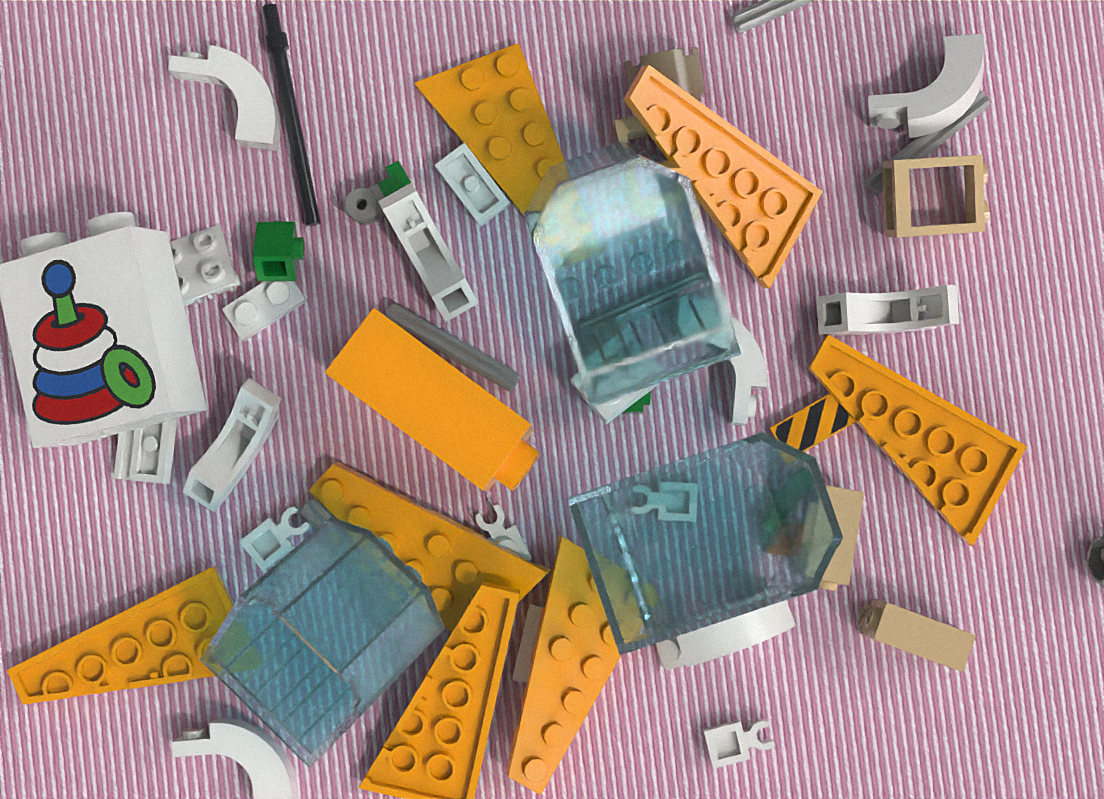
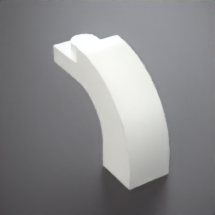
(942, 100)
(257, 108)
(428, 252)
(887, 312)
(747, 373)
(235, 447)
(726, 636)
(251, 747)

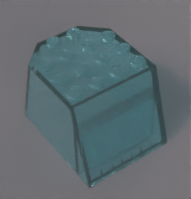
(629, 270)
(706, 538)
(323, 635)

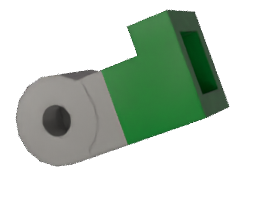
(363, 202)

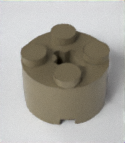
(677, 67)

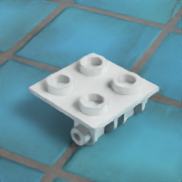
(203, 265)

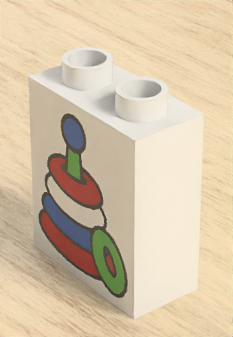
(99, 333)

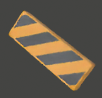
(812, 424)

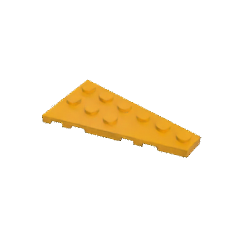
(499, 118)
(738, 183)
(938, 446)
(442, 551)
(134, 649)
(567, 671)
(446, 726)

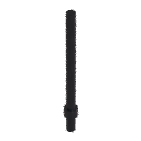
(277, 44)

